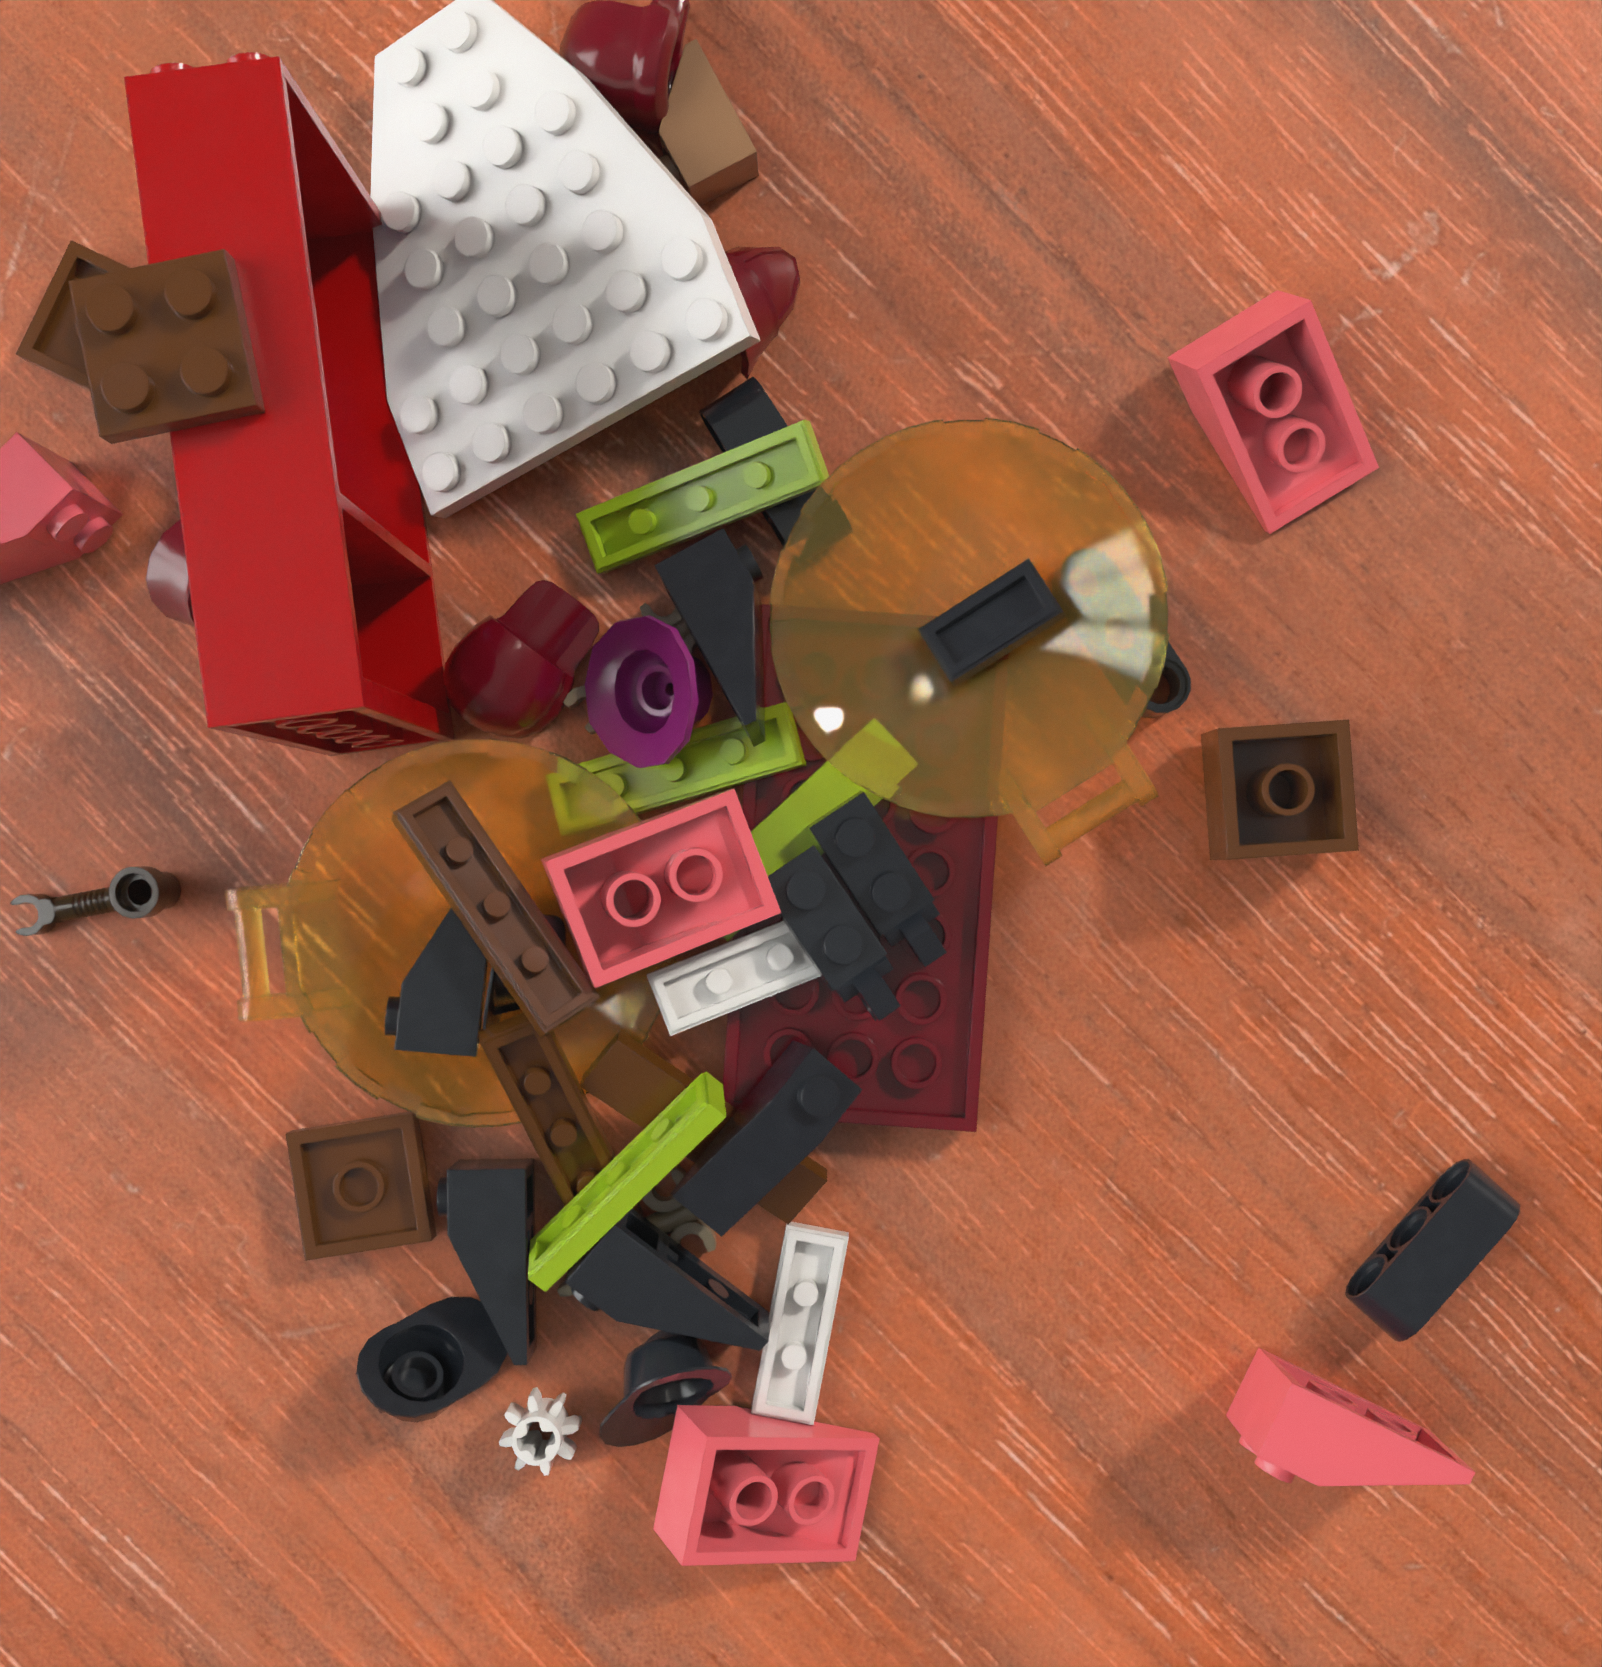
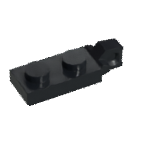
(879, 875)
(833, 932)

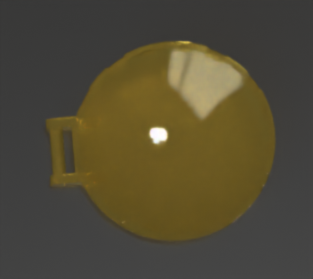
(912, 535)
(367, 908)

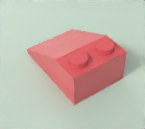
(1275, 408)
(47, 510)
(660, 887)
(1332, 1435)
(762, 1488)

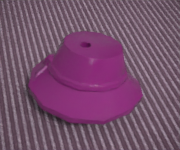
(645, 691)

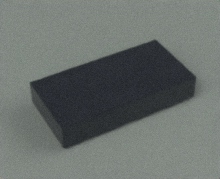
(991, 622)

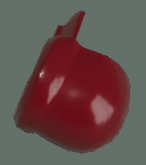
(629, 54)
(519, 668)

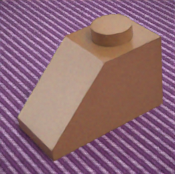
(702, 133)

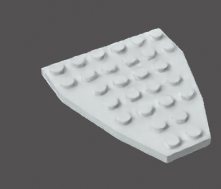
(527, 257)

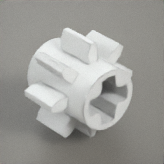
(528, 1444)

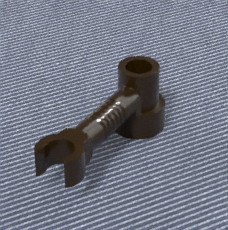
(127, 895)

